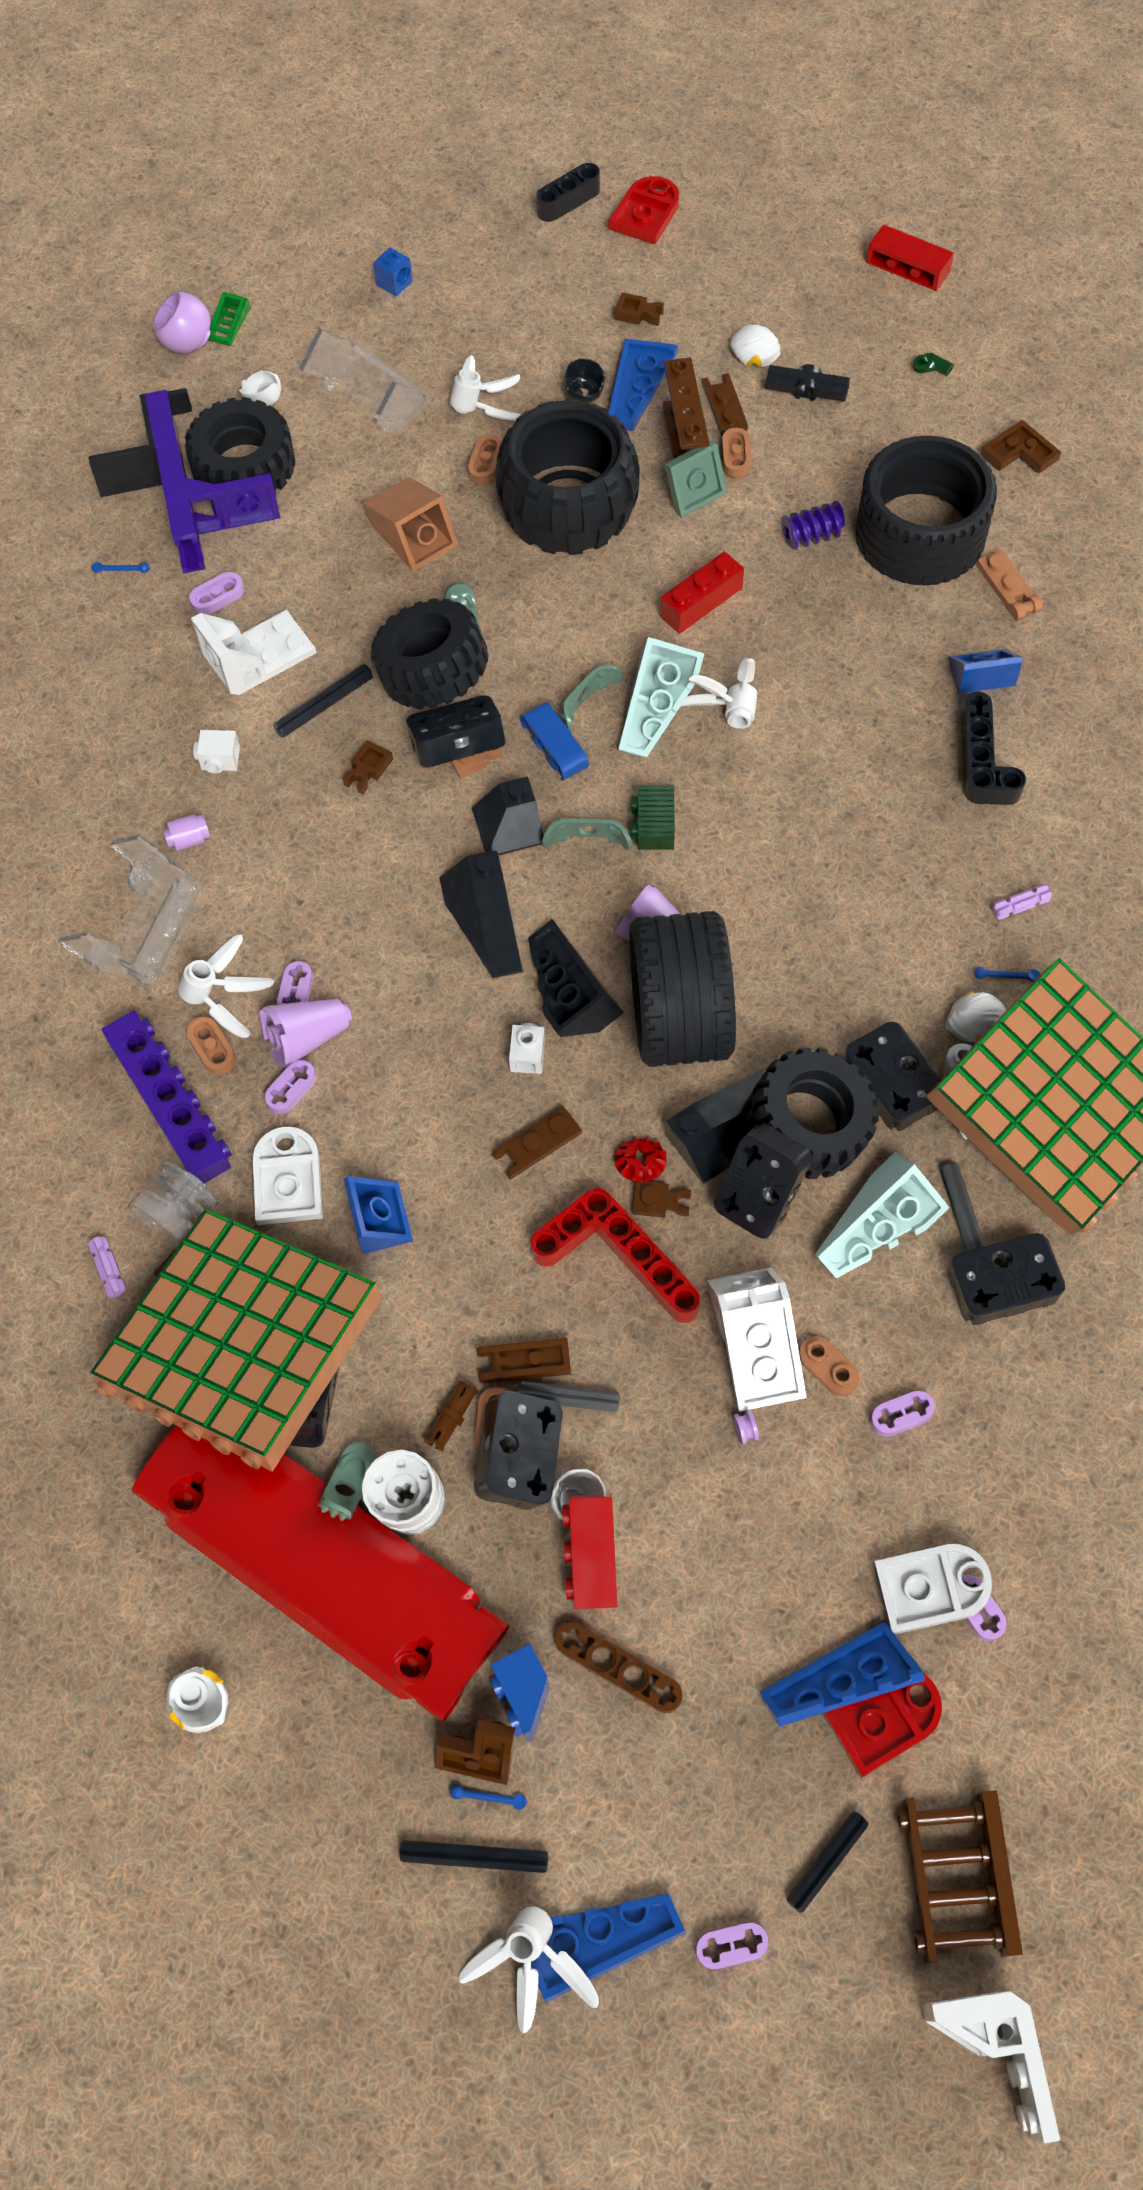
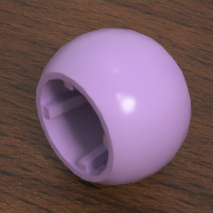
(182, 323)

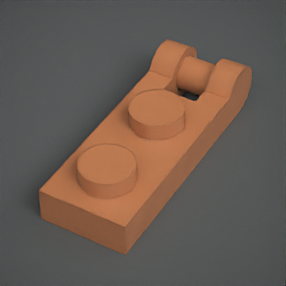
(1009, 585)

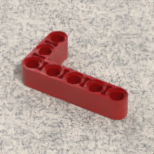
(622, 1246)

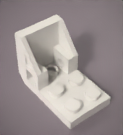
(254, 655)
(759, 1337)
(974, 2025)

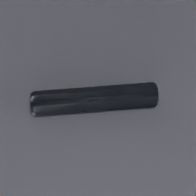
(827, 1862)

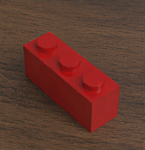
(909, 257)
(701, 592)
(590, 1551)

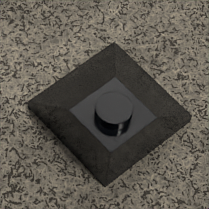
(509, 817)

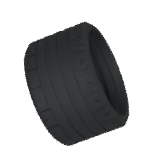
(934, 468)
(682, 988)

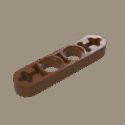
(620, 1663)

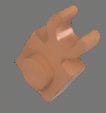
(472, 764)

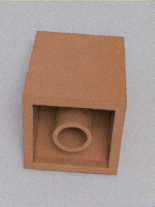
(412, 522)

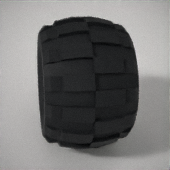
(567, 516)

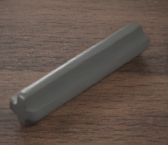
(962, 1206)
(573, 1396)

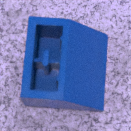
(525, 1687)

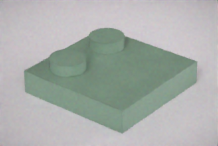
(695, 479)

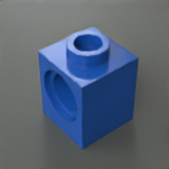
(392, 271)

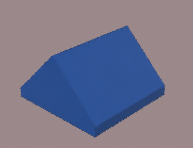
(985, 670)
(377, 1213)

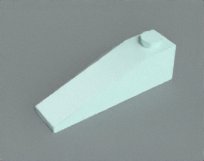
(657, 693)
(887, 1206)

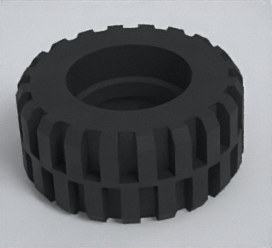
(234, 425)
(429, 653)
(833, 1083)

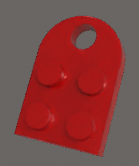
(645, 211)
(884, 1726)

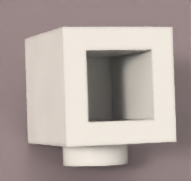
(217, 750)
(527, 1048)

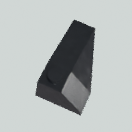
(479, 903)
(570, 990)
(712, 1128)

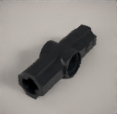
(807, 382)

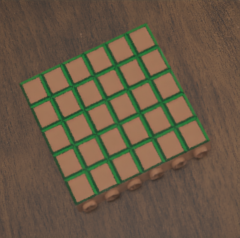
(1054, 1097)
(236, 1339)

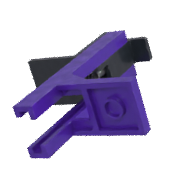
(162, 463)

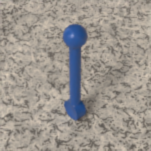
(98, 567)
(981, 973)
(518, 1801)

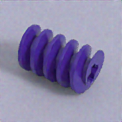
(813, 523)

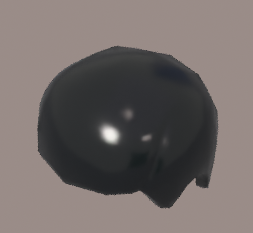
(586, 375)

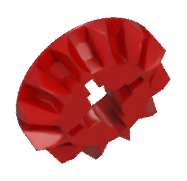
(632, 1168)

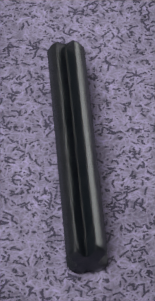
(323, 700)
(474, 1856)

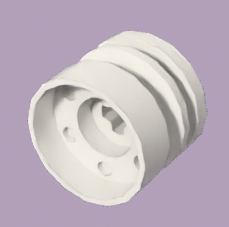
(397, 1473)

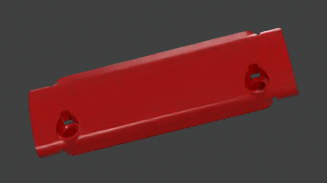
(337, 1579)

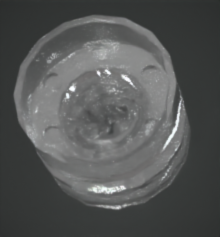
(178, 1198)

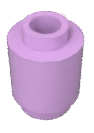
(186, 832)

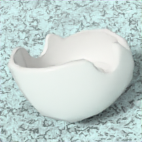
(262, 386)
(573, 1483)

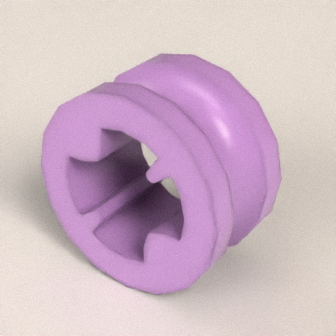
(746, 1427)

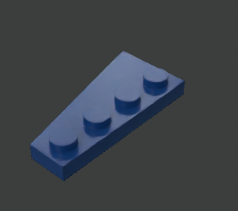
(638, 379)
(849, 1674)
(607, 1939)

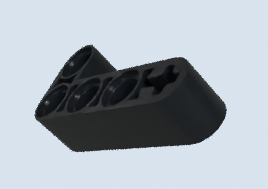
(981, 747)

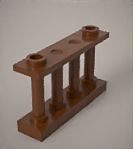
(684, 411)
(990, 1853)

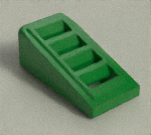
(226, 302)

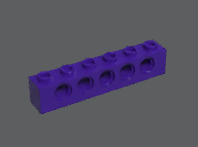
(124, 1037)

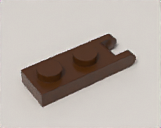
(725, 404)
(538, 1141)
(526, 1360)

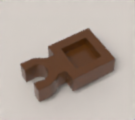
(635, 309)
(367, 764)
(654, 1200)

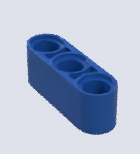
(555, 740)

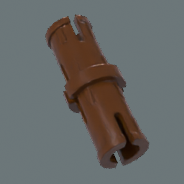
(450, 1416)

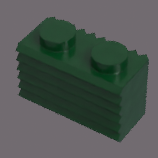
(655, 817)

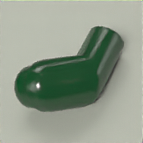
(931, 362)

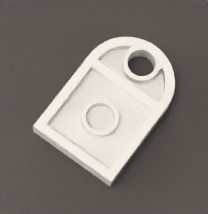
(287, 1181)
(928, 1587)

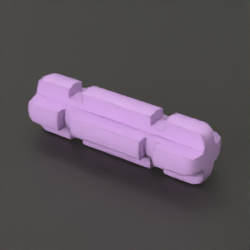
(1021, 901)
(106, 1267)

